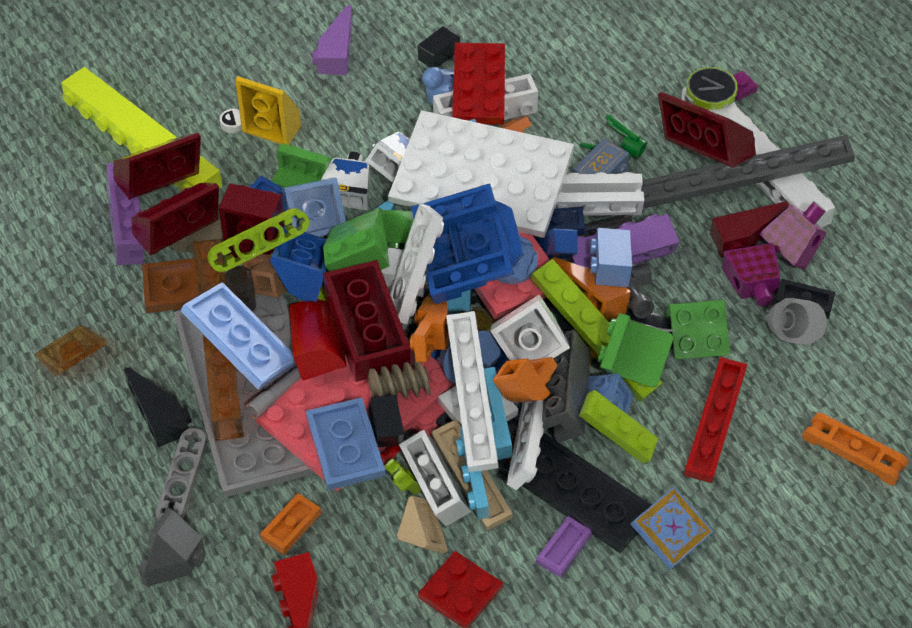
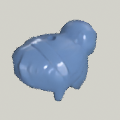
(438, 81)

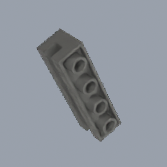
(568, 390)

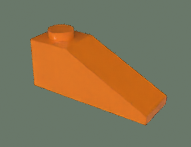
(607, 299)

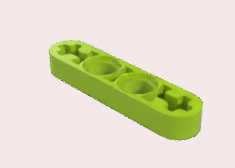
(256, 234)

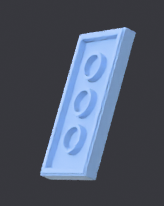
(239, 335)

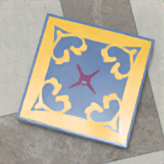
(671, 528)

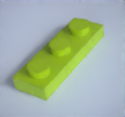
(618, 426)

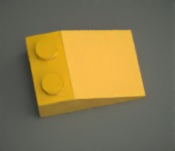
(267, 111)

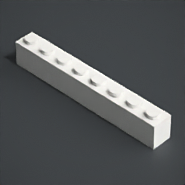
(794, 189)

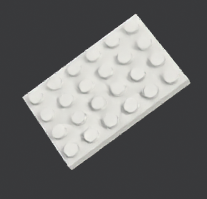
(459, 155)

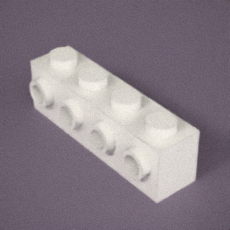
(520, 98)

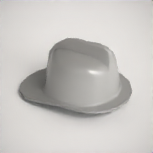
(797, 321)

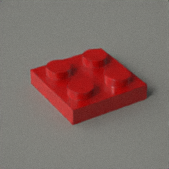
(460, 590)

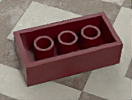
(366, 319)

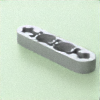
(183, 478)

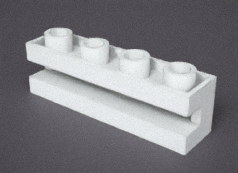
(602, 193)

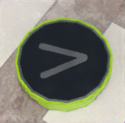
(711, 88)

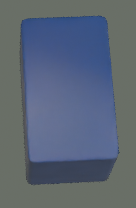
(559, 243)

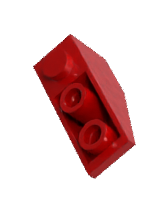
(299, 589)

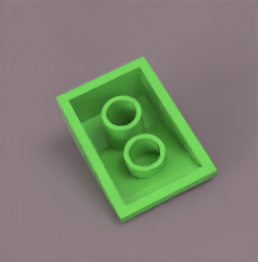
(357, 242)

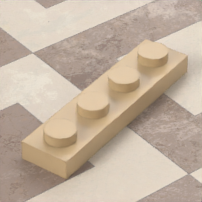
(445, 439)

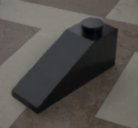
(159, 409)

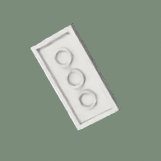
(414, 260)

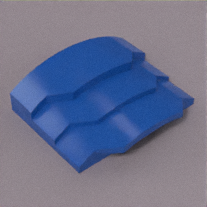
(476, 243)

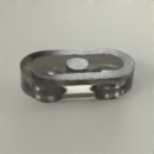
(240, 282)

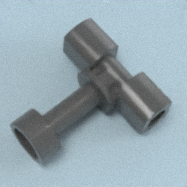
(640, 303)

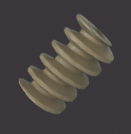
(399, 380)

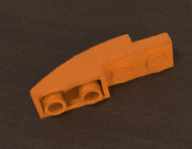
(432, 329)

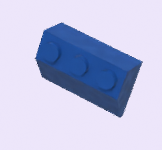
(301, 265)

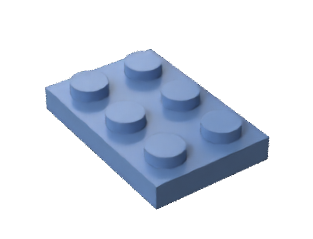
(345, 443)

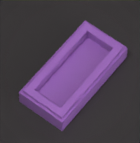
(564, 547)

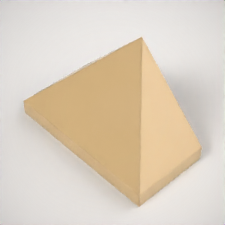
(421, 526)

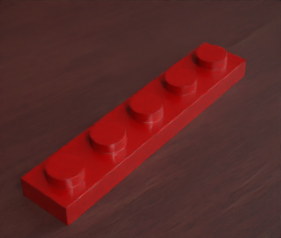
(715, 420)

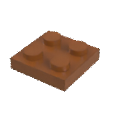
(169, 284)

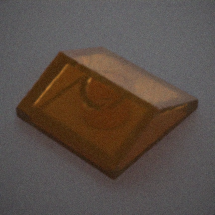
(69, 350)

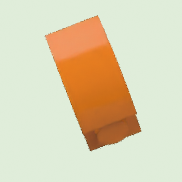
(525, 379)

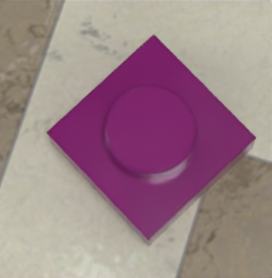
(745, 85)

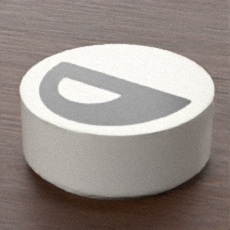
(231, 121)

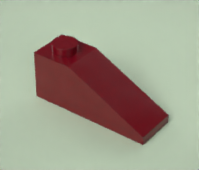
(743, 228)

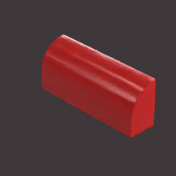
(315, 339)

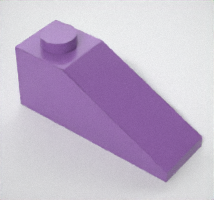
(334, 45)

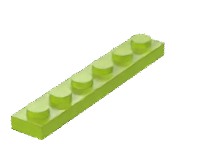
(580, 314)

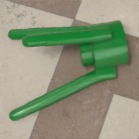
(631, 143)

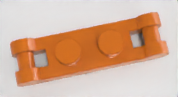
(856, 447)

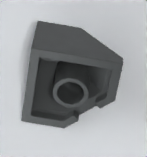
(173, 550)

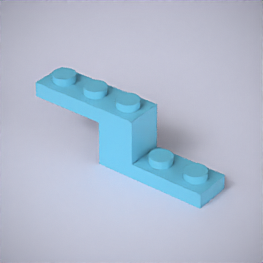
(477, 498)

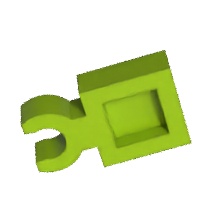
(403, 477)

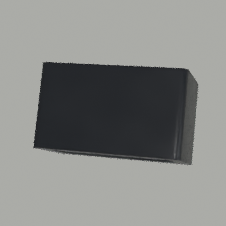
(438, 47)
(385, 420)

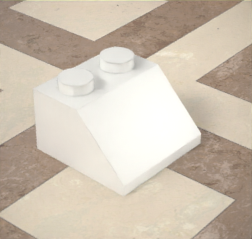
(530, 332)

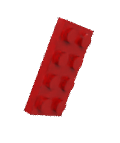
(479, 82)

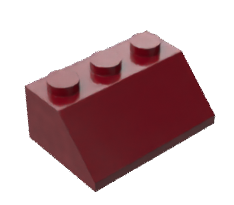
(158, 165)
(176, 217)

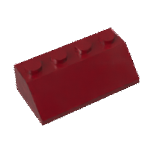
(705, 131)

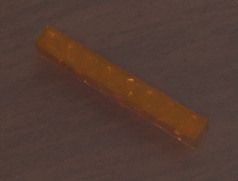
(221, 373)

